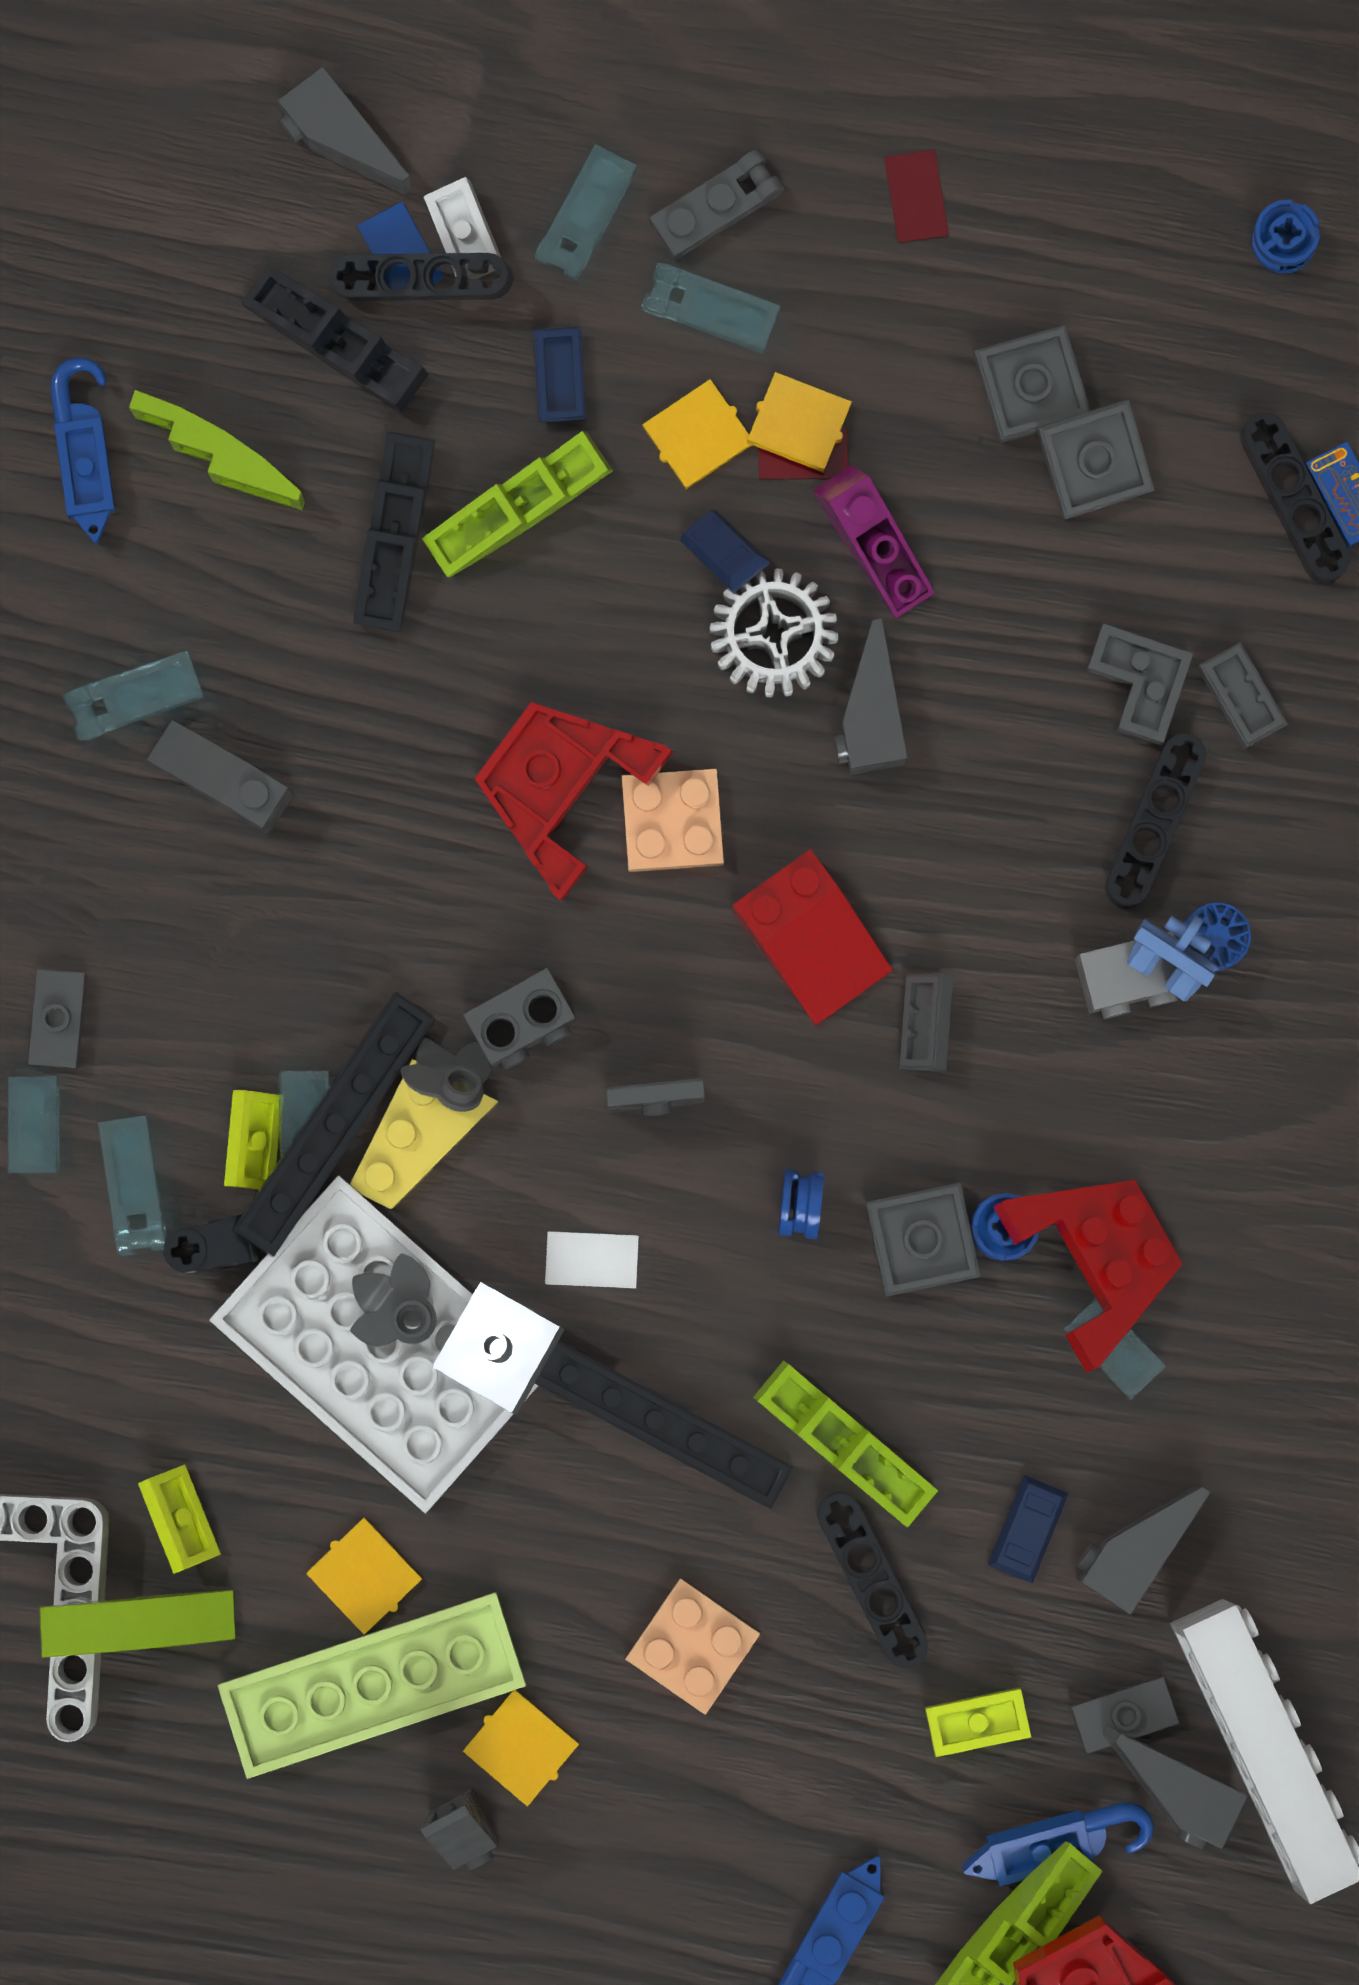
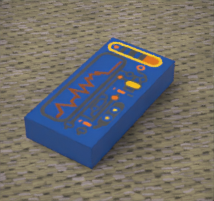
(1338, 484)

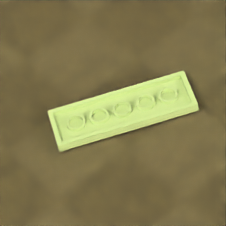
(371, 1685)

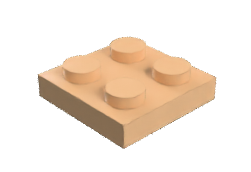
(673, 821)
(692, 1646)

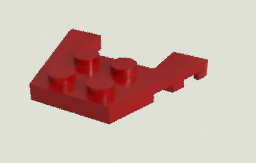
(544, 771)
(1114, 1245)
(1089, 1956)

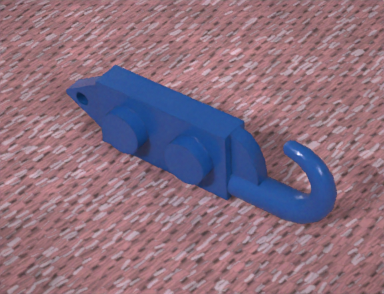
(82, 451)
(1018, 1851)
(836, 1927)

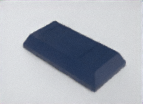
(559, 374)
(724, 550)
(1028, 1529)

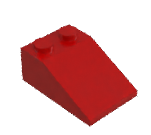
(811, 937)

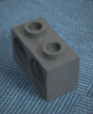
(514, 1007)

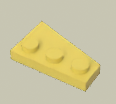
(410, 1143)

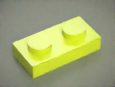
(252, 1139)
(179, 1519)
(977, 1722)

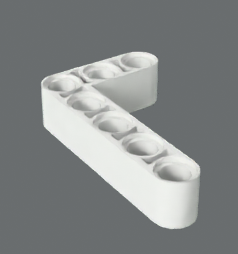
(70, 1545)

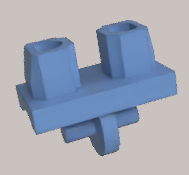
(1191, 966)

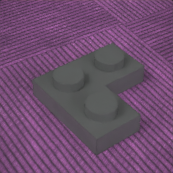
(1151, 670)

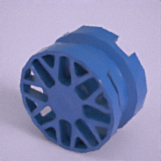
(1285, 236)
(1226, 930)
(805, 1206)
(990, 1234)

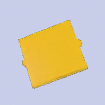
(799, 422)
(697, 434)
(364, 1575)
(521, 1747)

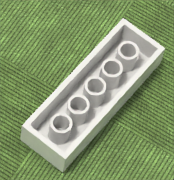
(1267, 1750)

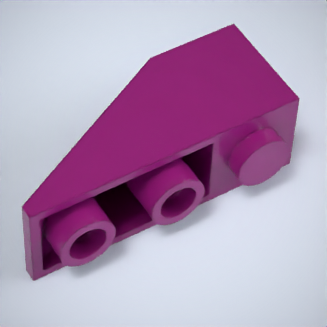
(873, 539)

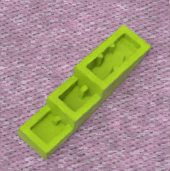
(231, 460)
(517, 504)
(845, 1444)
(136, 1623)
(1025, 1919)

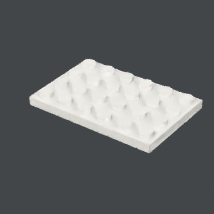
(379, 1400)

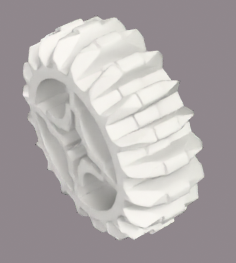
(794, 628)

